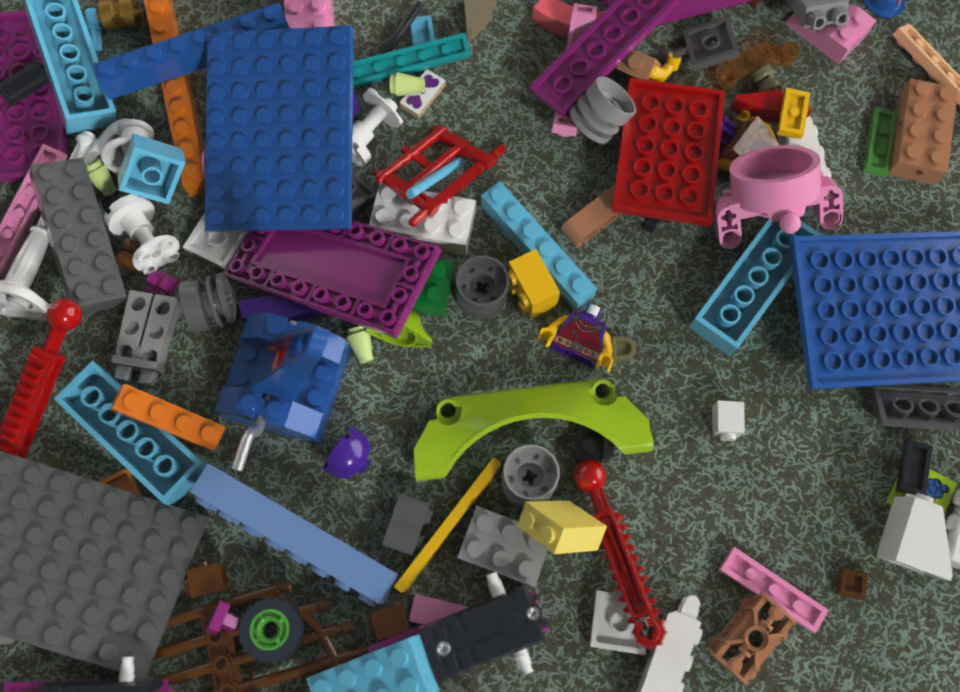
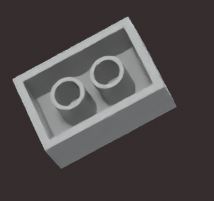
(502, 547)

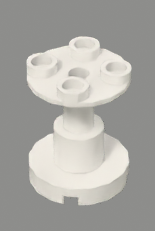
(381, 110)
(132, 217)

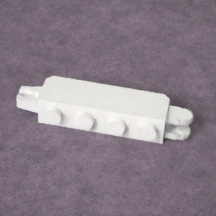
(670, 661)

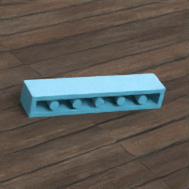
(528, 236)

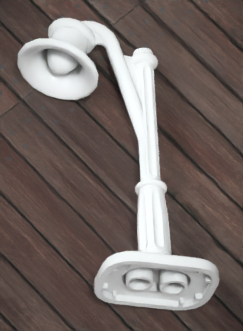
(15, 295)

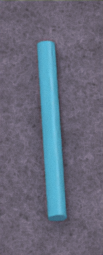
(434, 177)

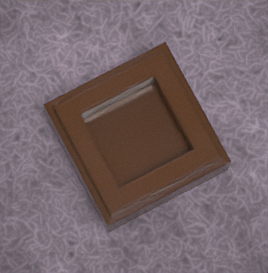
(852, 583)

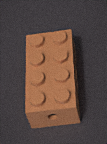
(923, 131)

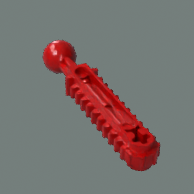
(38, 380)
(590, 478)

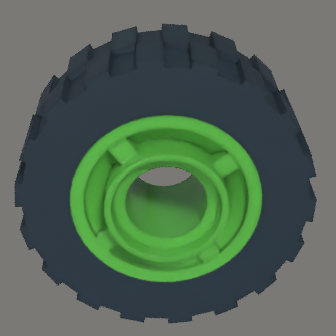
(254, 627)

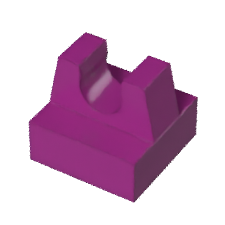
(161, 283)
(221, 619)

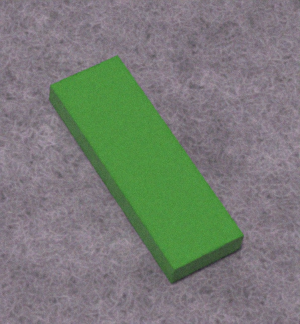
(880, 142)

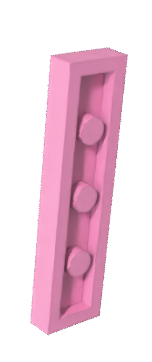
(761, 580)

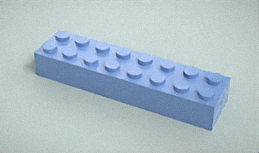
(290, 532)

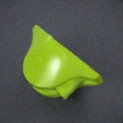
(410, 336)

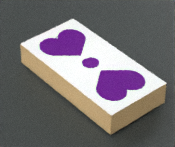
(418, 103)

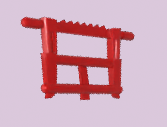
(457, 146)

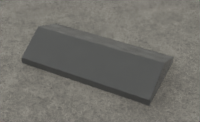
(916, 407)

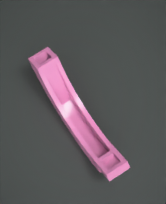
(582, 18)

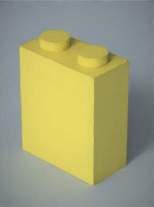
(561, 526)

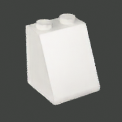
(916, 536)

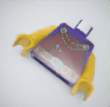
(580, 338)

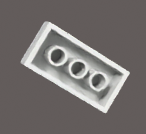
(447, 228)

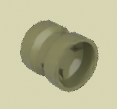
(765, 79)

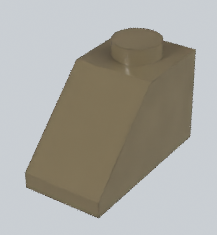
(477, 16)

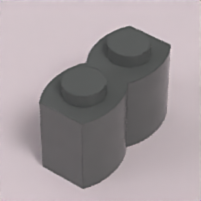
(407, 524)

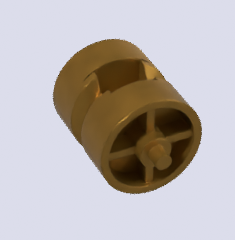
(119, 14)

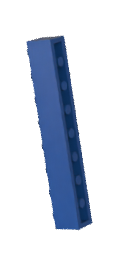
(177, 54)

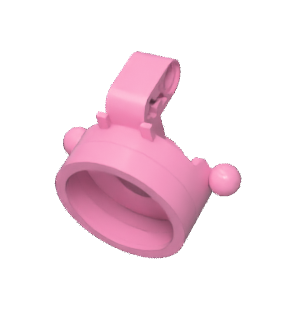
(776, 186)

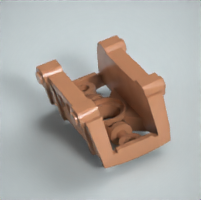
(738, 630)

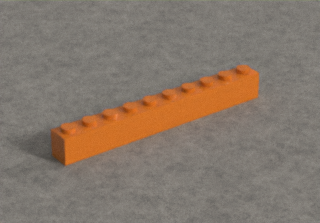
(179, 100)

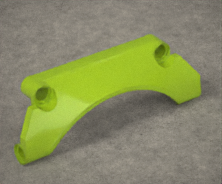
(483, 412)

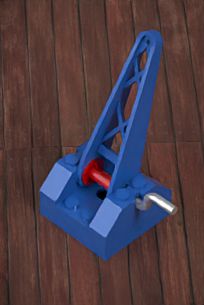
(283, 380)

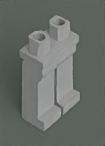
(820, 12)
(145, 336)

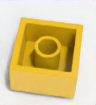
(532, 285)

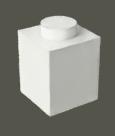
(728, 420)

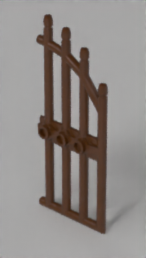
(222, 653)

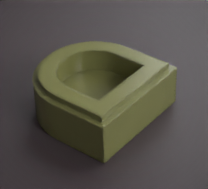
(623, 348)

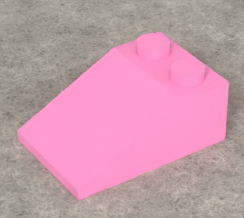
(836, 40)

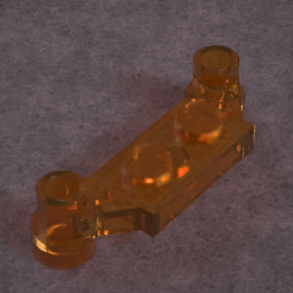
(754, 59)

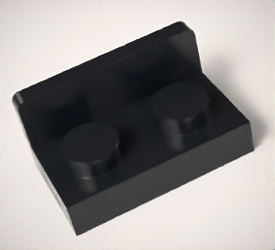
(592, 445)

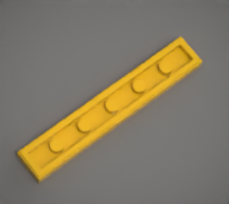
(448, 526)

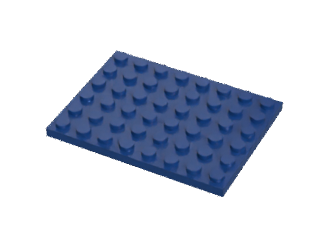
(279, 130)
(878, 308)

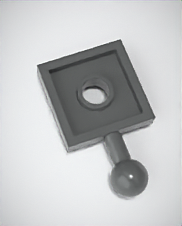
(700, 54)

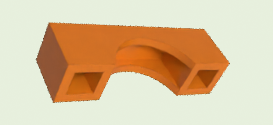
(167, 417)

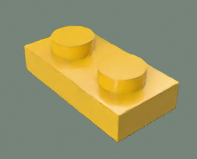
(793, 113)

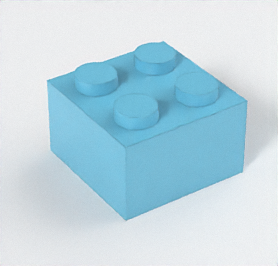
(150, 169)

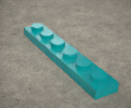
(410, 59)

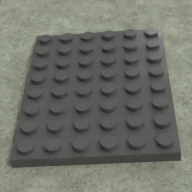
(89, 564)

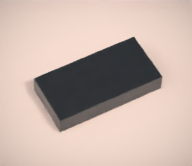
(23, 83)
(914, 467)

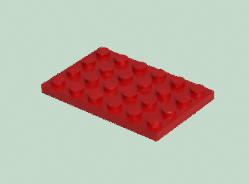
(669, 153)

